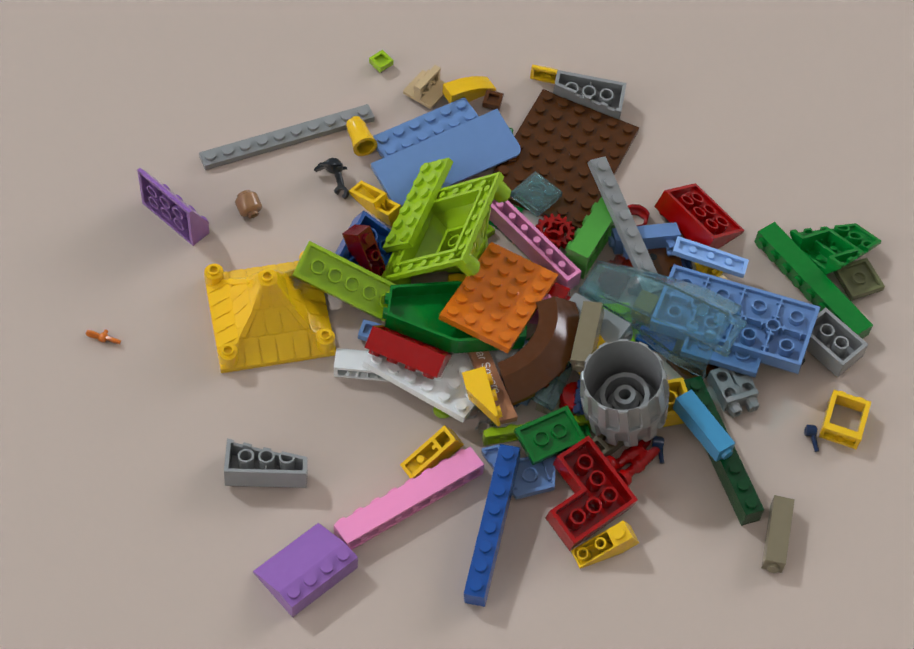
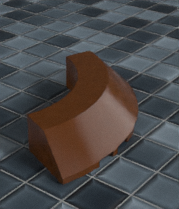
(545, 353)

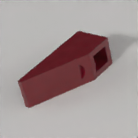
(364, 248)

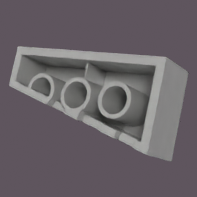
(593, 92)
(263, 467)

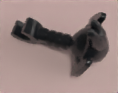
(335, 166)

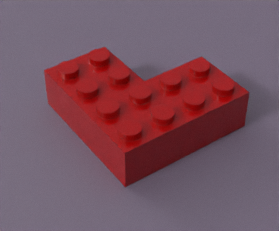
(598, 494)

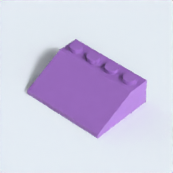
(172, 209)
(307, 568)

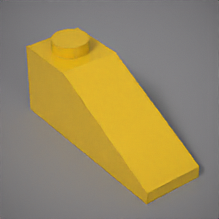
(435, 449)

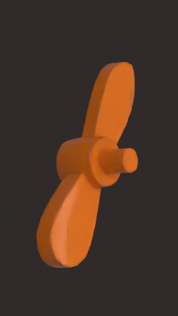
(103, 337)

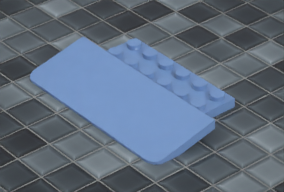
(447, 132)

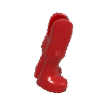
(637, 457)

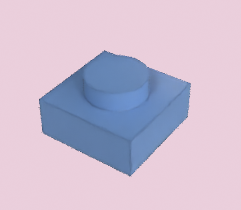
(365, 329)

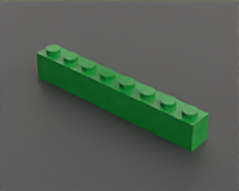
(809, 278)

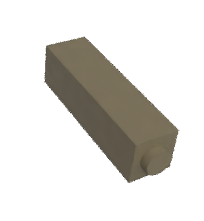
(587, 333)
(778, 534)

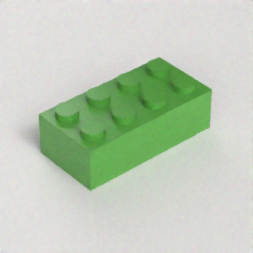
(591, 238)

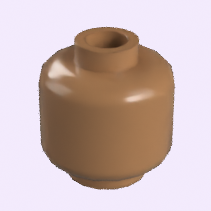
(248, 204)

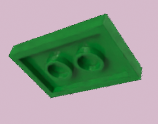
(549, 435)

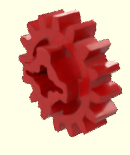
(555, 229)

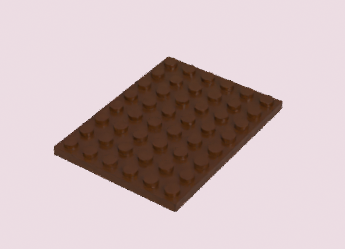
(558, 144)

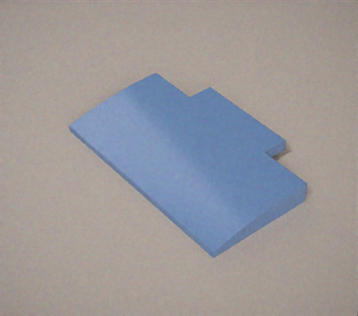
(775, 328)

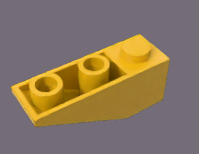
(480, 393)
(605, 545)

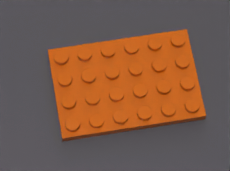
(499, 298)

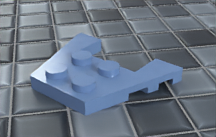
(529, 478)

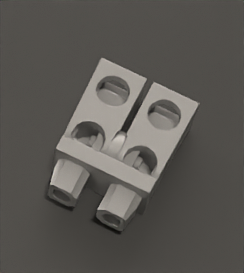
(734, 391)

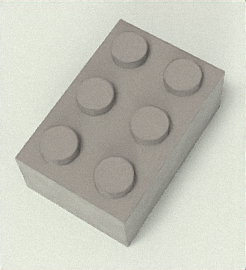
(835, 343)

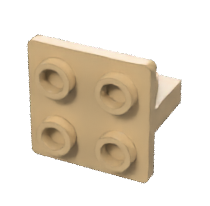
(426, 87)

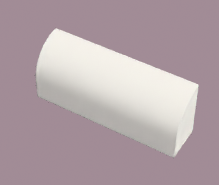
(350, 365)

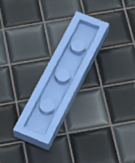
(710, 257)

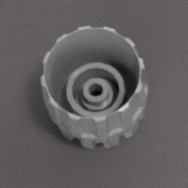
(624, 392)

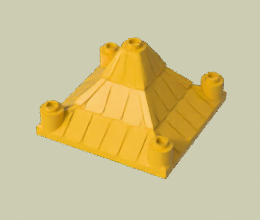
(266, 317)

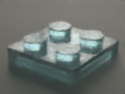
(536, 194)

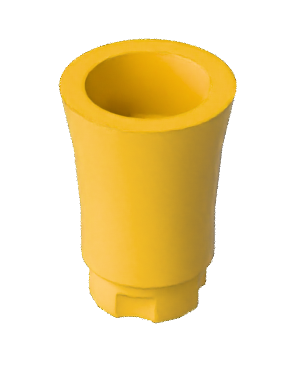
(360, 136)

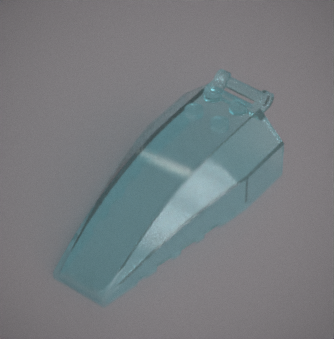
(667, 313)

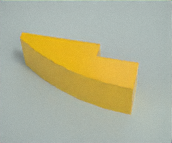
(467, 87)
(375, 202)

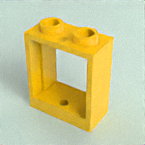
(840, 434)

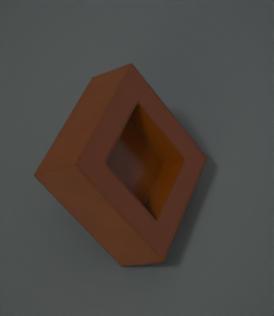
(492, 100)

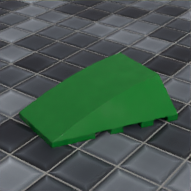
(835, 247)

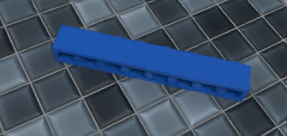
(492, 525)

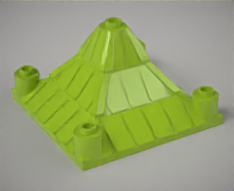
(453, 231)

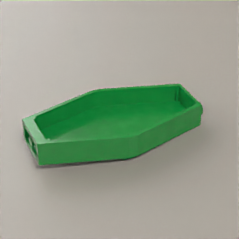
(416, 312)

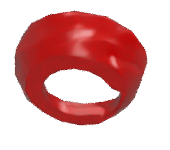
(640, 211)

